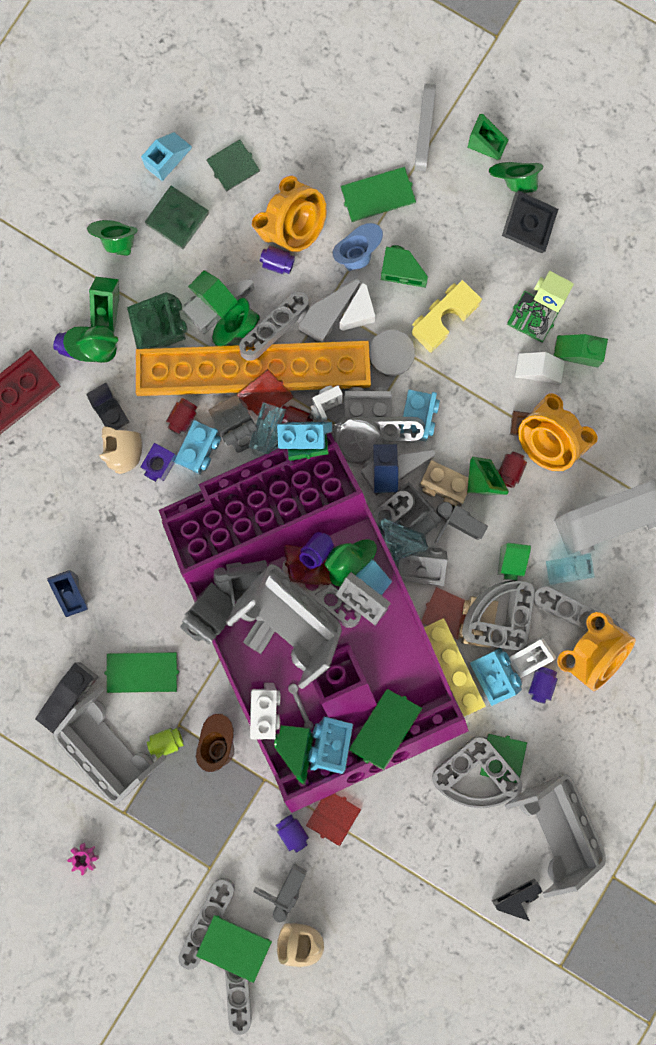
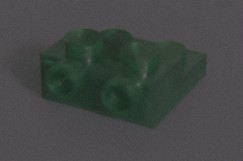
(157, 321)

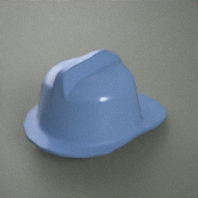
(357, 247)

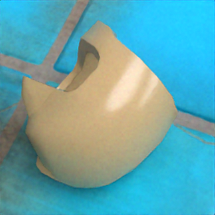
(121, 449)
(299, 945)

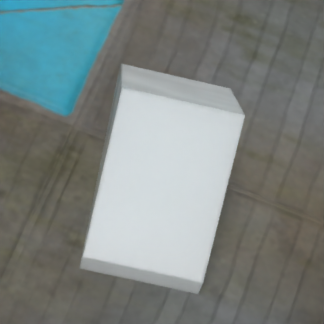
(359, 311)
(540, 367)
(532, 657)

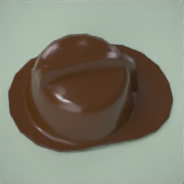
(215, 743)

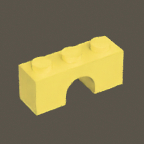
(459, 301)

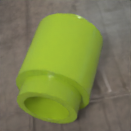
(165, 742)

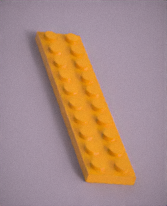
(226, 371)

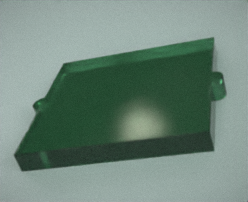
(233, 165)

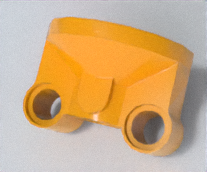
(292, 216)
(554, 435)
(598, 652)

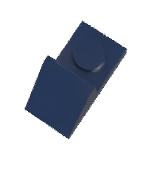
(385, 468)
(68, 593)

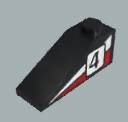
(66, 696)

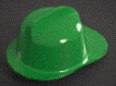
(518, 175)
(114, 236)
(236, 323)
(91, 344)
(349, 559)

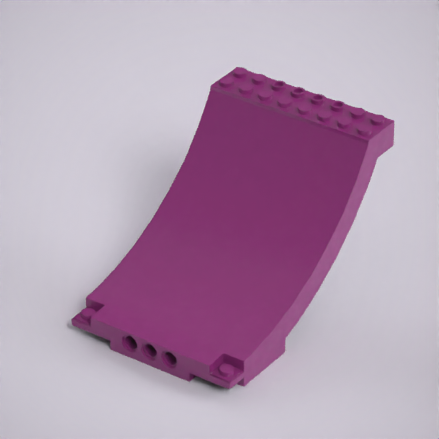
(250, 519)

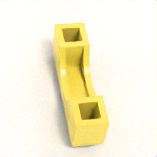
(454, 668)

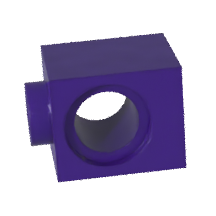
(158, 452)

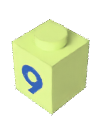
(552, 291)

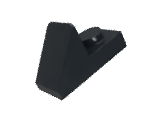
(107, 407)
(511, 902)

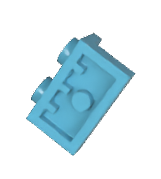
(422, 406)
(303, 435)
(197, 447)
(496, 676)
(330, 745)

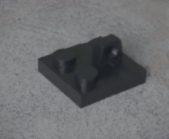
(530, 222)

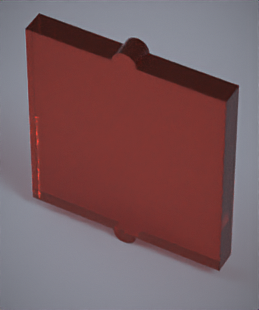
(265, 389)
(300, 573)
(445, 606)
(333, 818)

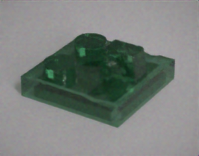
(177, 217)

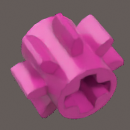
(77, 856)

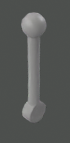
(293, 688)

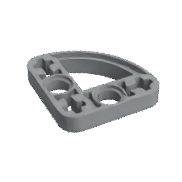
(512, 627)
(483, 760)

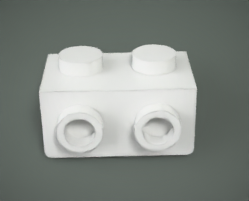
(327, 399)
(263, 712)

